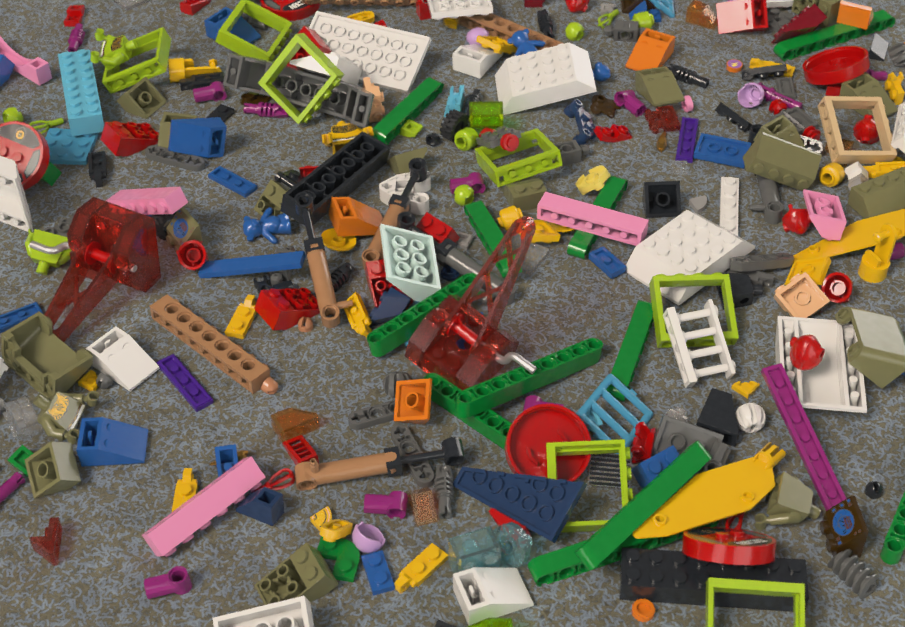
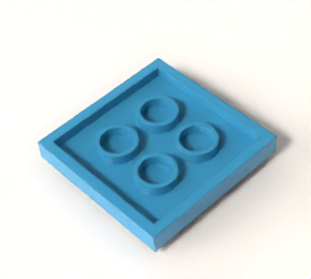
(68, 148)

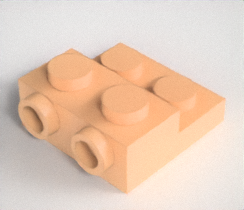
(377, 108)
(801, 296)

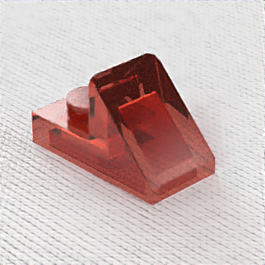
(49, 545)

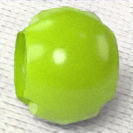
(574, 31)
(12, 114)
(464, 195)

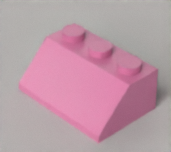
(825, 214)

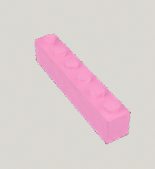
(150, 200)
(592, 219)
(203, 507)

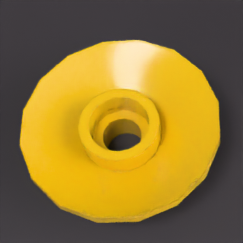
(336, 242)

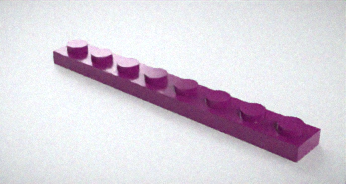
(803, 436)

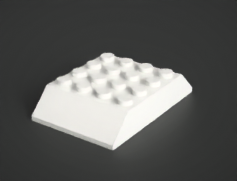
(544, 77)
(13, 202)
(686, 247)
(834, 381)

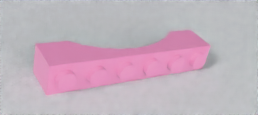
(33, 69)

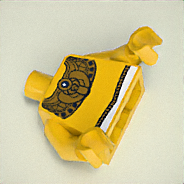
(342, 134)

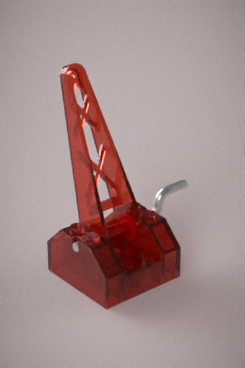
(93, 256)
(486, 346)

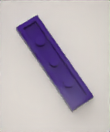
(687, 139)
(185, 382)

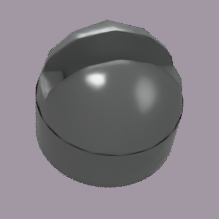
(104, 381)

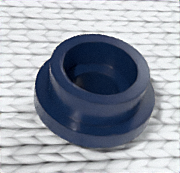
(449, 273)

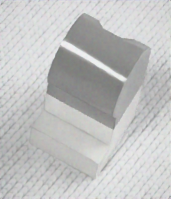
(856, 174)

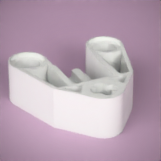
(395, 185)

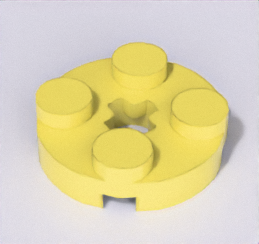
(594, 180)

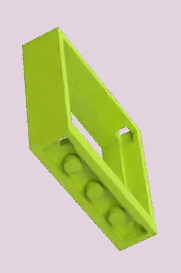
(261, 14)
(280, 63)
(116, 81)
(522, 168)
(697, 279)
(591, 447)
(754, 587)

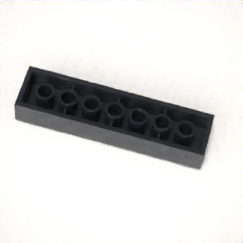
(338, 175)
(680, 579)

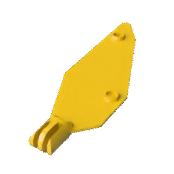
(855, 236)
(715, 495)

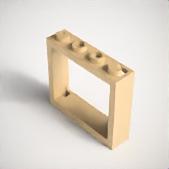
(833, 136)

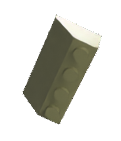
(782, 161)
(879, 194)

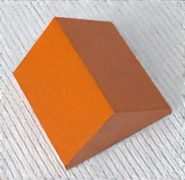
(855, 15)
(413, 401)

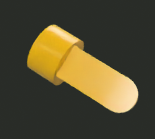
(183, 68)
(875, 263)

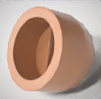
(308, 324)
(269, 386)

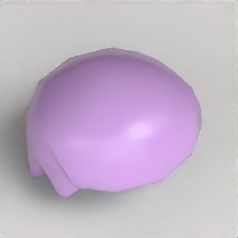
(473, 33)
(751, 93)
(367, 538)

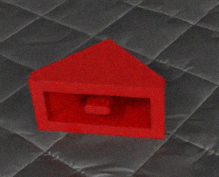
(422, 9)

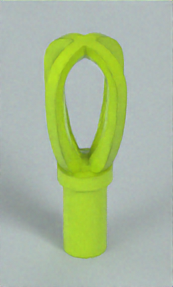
(610, 16)
(49, 124)

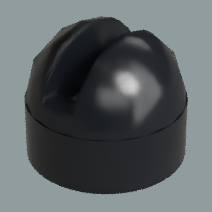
(432, 138)
(870, 492)

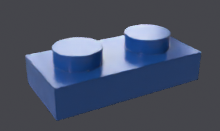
(607, 262)
(377, 572)

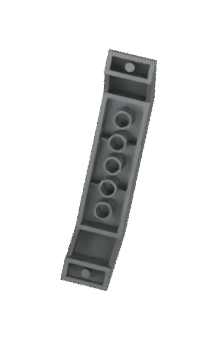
(300, 88)

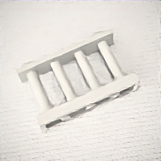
(684, 356)

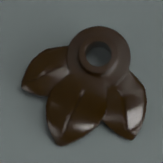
(254, 98)
(601, 104)

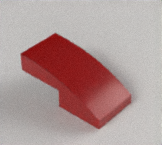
(74, 15)

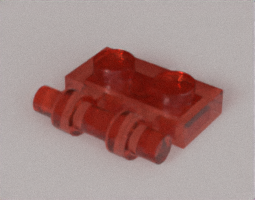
(667, 119)

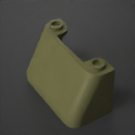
(879, 347)
(42, 357)

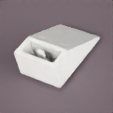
(474, 59)
(122, 359)
(490, 592)

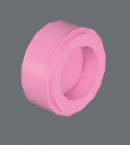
(687, 105)

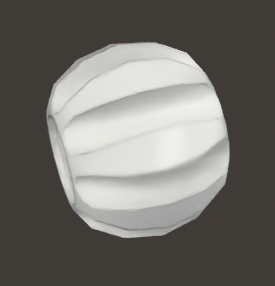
(750, 417)

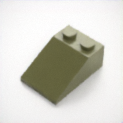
(524, 193)

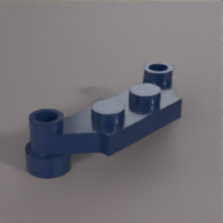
(583, 121)

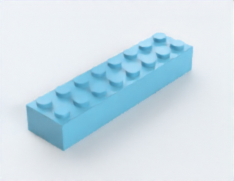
(80, 93)

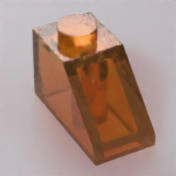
(701, 15)
(293, 422)

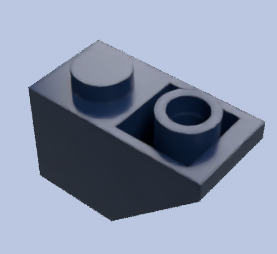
(391, 305)
(263, 506)

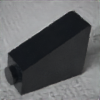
(720, 416)

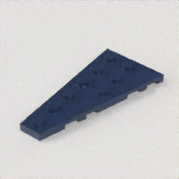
(528, 499)

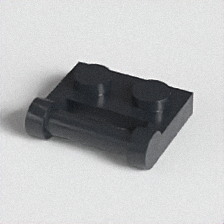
(289, 178)

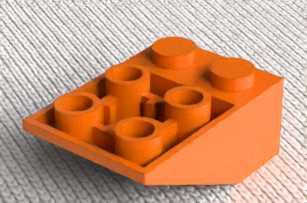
(651, 50)
(353, 217)

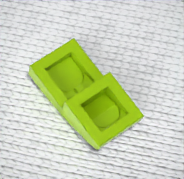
(410, 129)

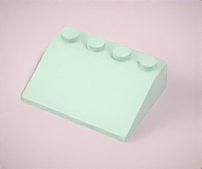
(410, 261)

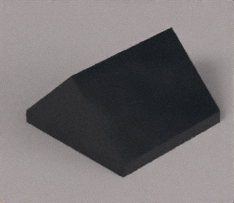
(661, 199)

